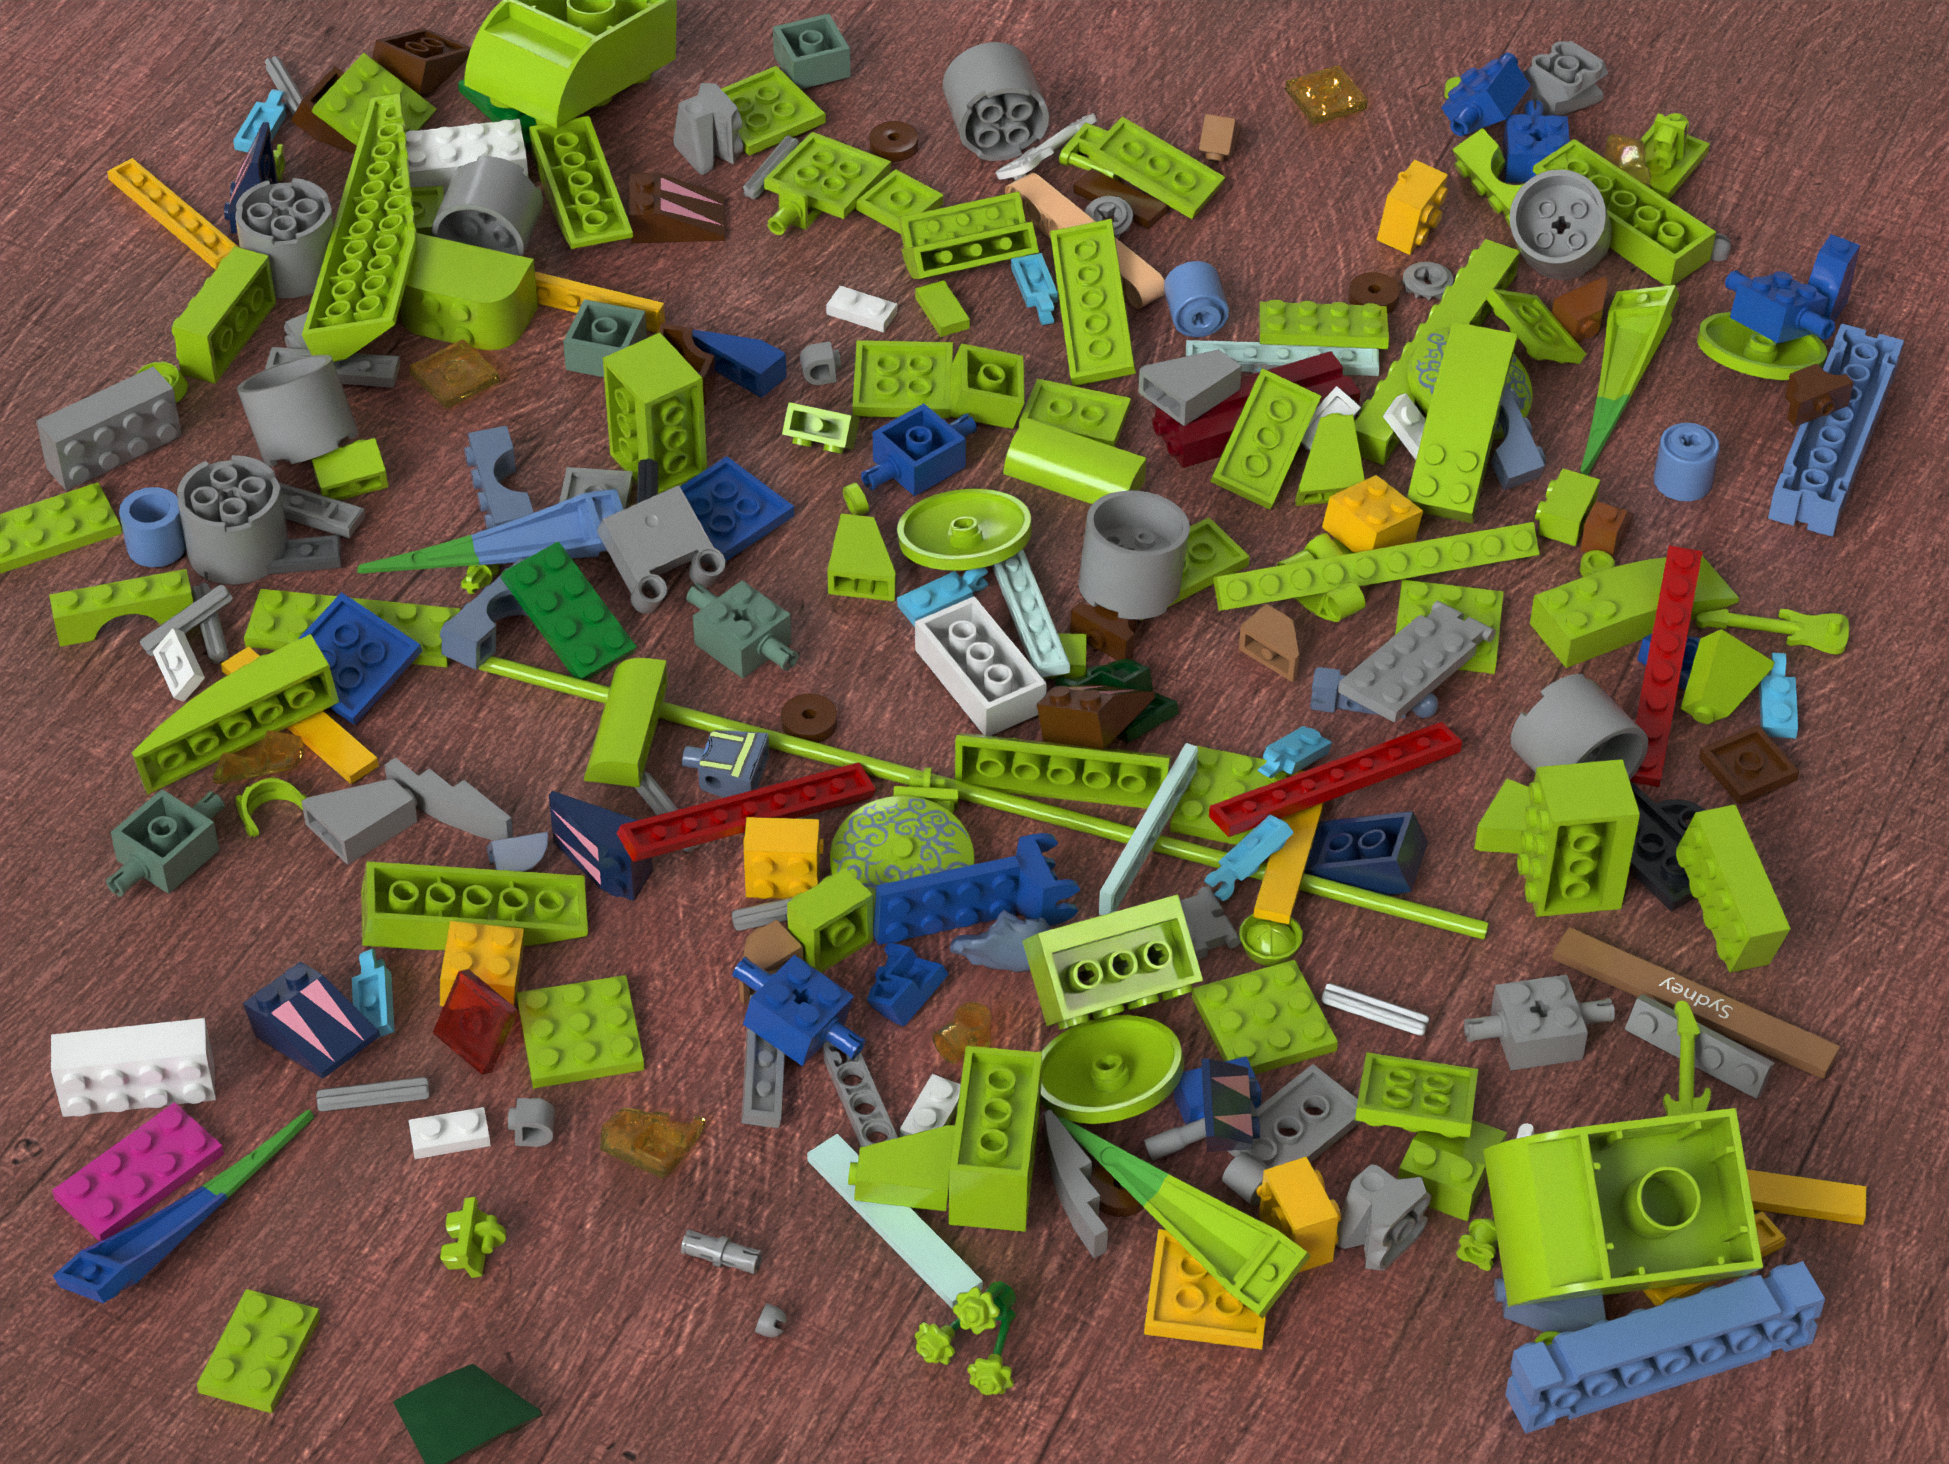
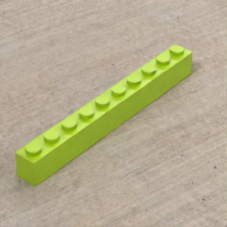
(1463, 302)

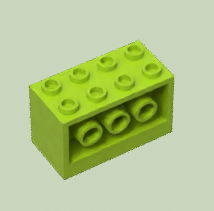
(655, 411)
(1578, 837)
(1119, 939)
(995, 1138)

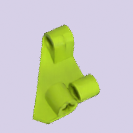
(1339, 602)

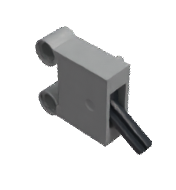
(656, 538)

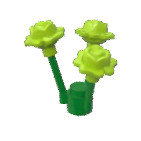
(978, 1313)

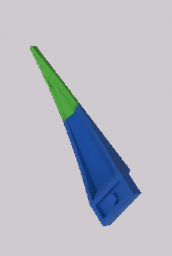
(129, 1255)

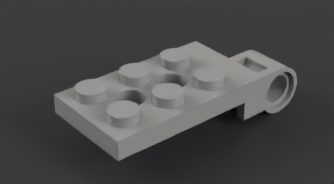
(1286, 1111)

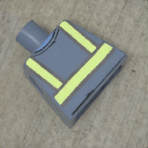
(730, 762)

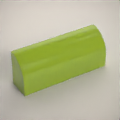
(1071, 463)
(628, 722)

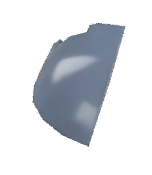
(518, 852)

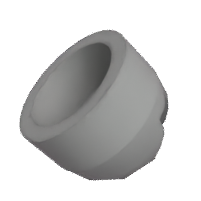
(1721, 248)
(768, 1321)

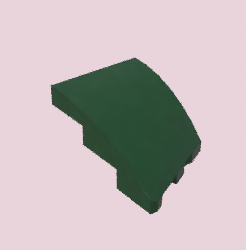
(1130, 675)
(462, 1414)

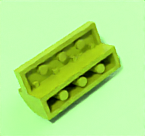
(966, 236)

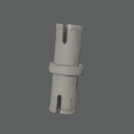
(721, 1251)

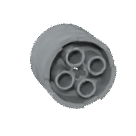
(995, 101)
(489, 206)
(1541, 209)
(289, 226)
(297, 409)
(232, 519)
(1133, 553)
(1578, 725)

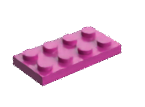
(138, 1172)

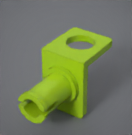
(792, 210)

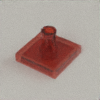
(475, 1021)

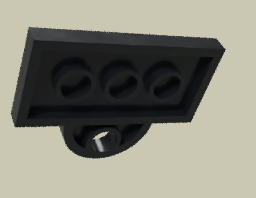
(1655, 847)

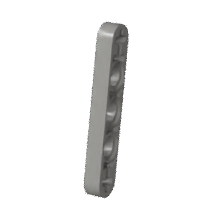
(854, 1095)

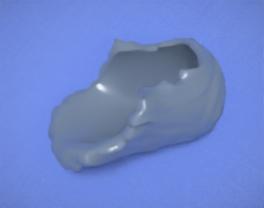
(1002, 943)

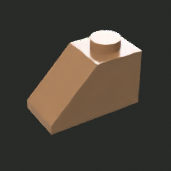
(1219, 137)
(1272, 641)
(769, 949)

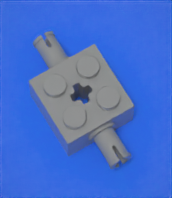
(1539, 1022)

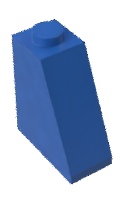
(1834, 273)

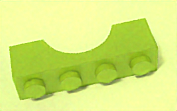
(1482, 162)
(84, 611)

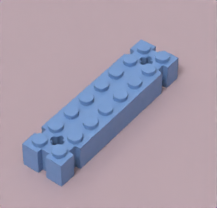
(1832, 447)
(1663, 1346)

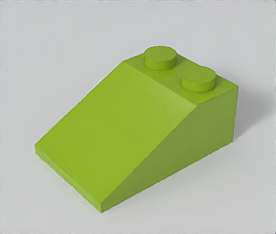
(1451, 1167)

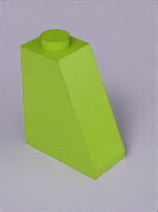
(1332, 461)
(860, 561)
(1722, 676)
(1504, 820)
(905, 1170)

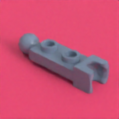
(1326, 696)

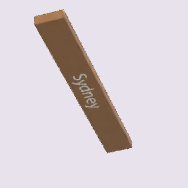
(1708, 1006)

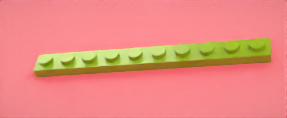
(1375, 566)

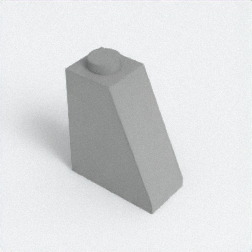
(1190, 383)
(360, 817)

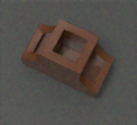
(1816, 394)
(1104, 630)

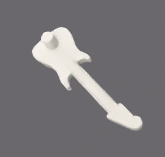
(1033, 156)

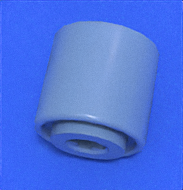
(1196, 299)
(1686, 462)
(152, 527)

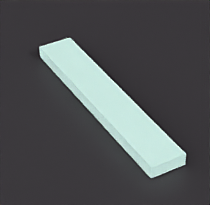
(1354, 360)
(1031, 616)
(1148, 830)
(898, 1226)

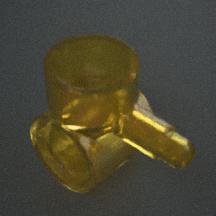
(968, 1028)

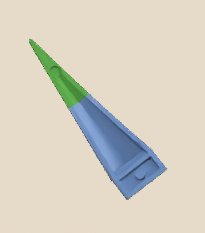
(569, 522)

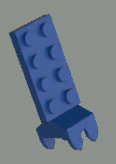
(975, 894)

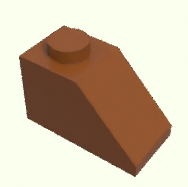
(1582, 309)
(1605, 528)

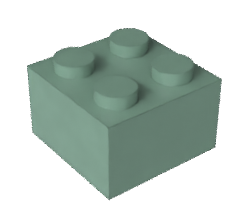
(811, 51)
(600, 331)

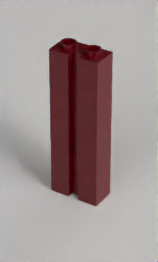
(1209, 433)

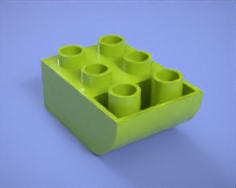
(568, 53)
(1622, 1207)

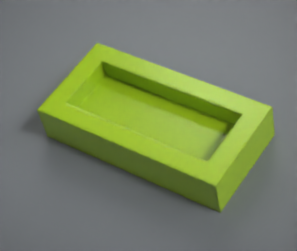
(942, 308)

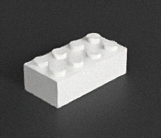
(440, 151)
(979, 666)
(133, 1067)

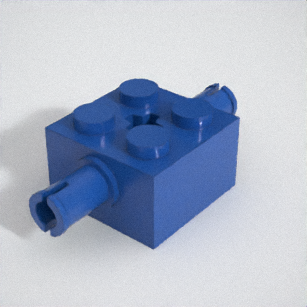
(1485, 95)
(1531, 139)
(1779, 306)
(918, 450)
(798, 1009)

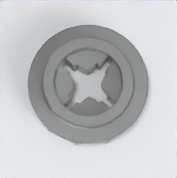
(1108, 206)
(1437, 274)

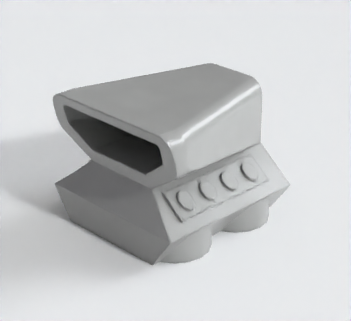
(1566, 79)
(707, 128)
(1382, 1216)

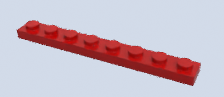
(1666, 658)
(1335, 778)
(728, 815)

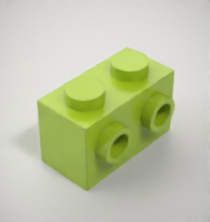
(822, 426)
(350, 470)
(1567, 506)

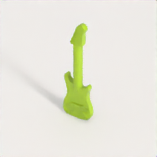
(1823, 631)
(1688, 1031)

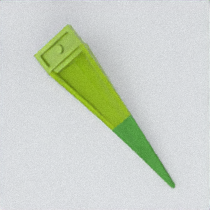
(1633, 333)
(1236, 1249)

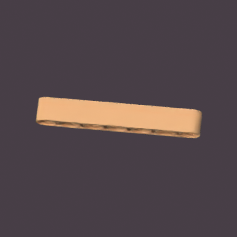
(1054, 211)

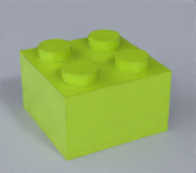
(987, 386)
(832, 919)

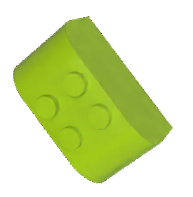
(468, 294)

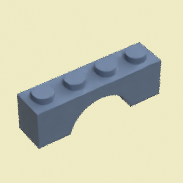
(1517, 457)
(493, 460)
(472, 632)

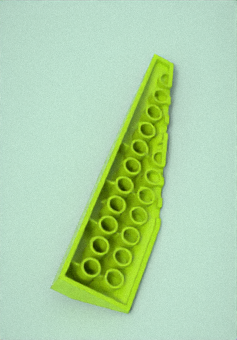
(369, 242)

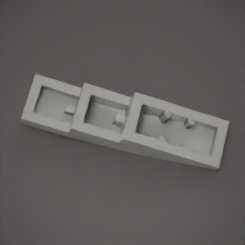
(456, 806)
(1071, 1177)

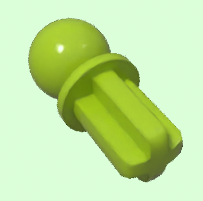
(479, 577)

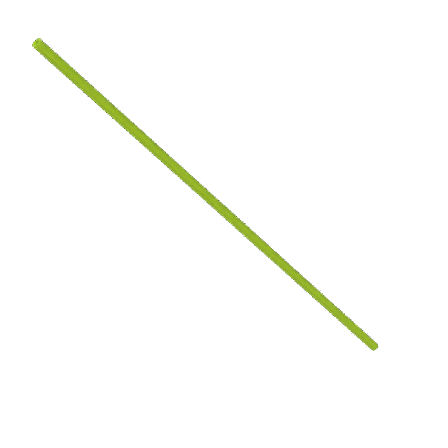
(996, 799)

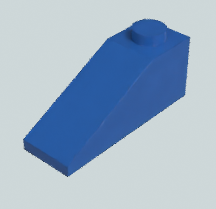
(744, 360)

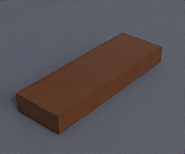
(1145, 208)

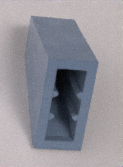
(1554, 1315)

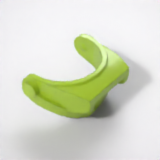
(262, 792)

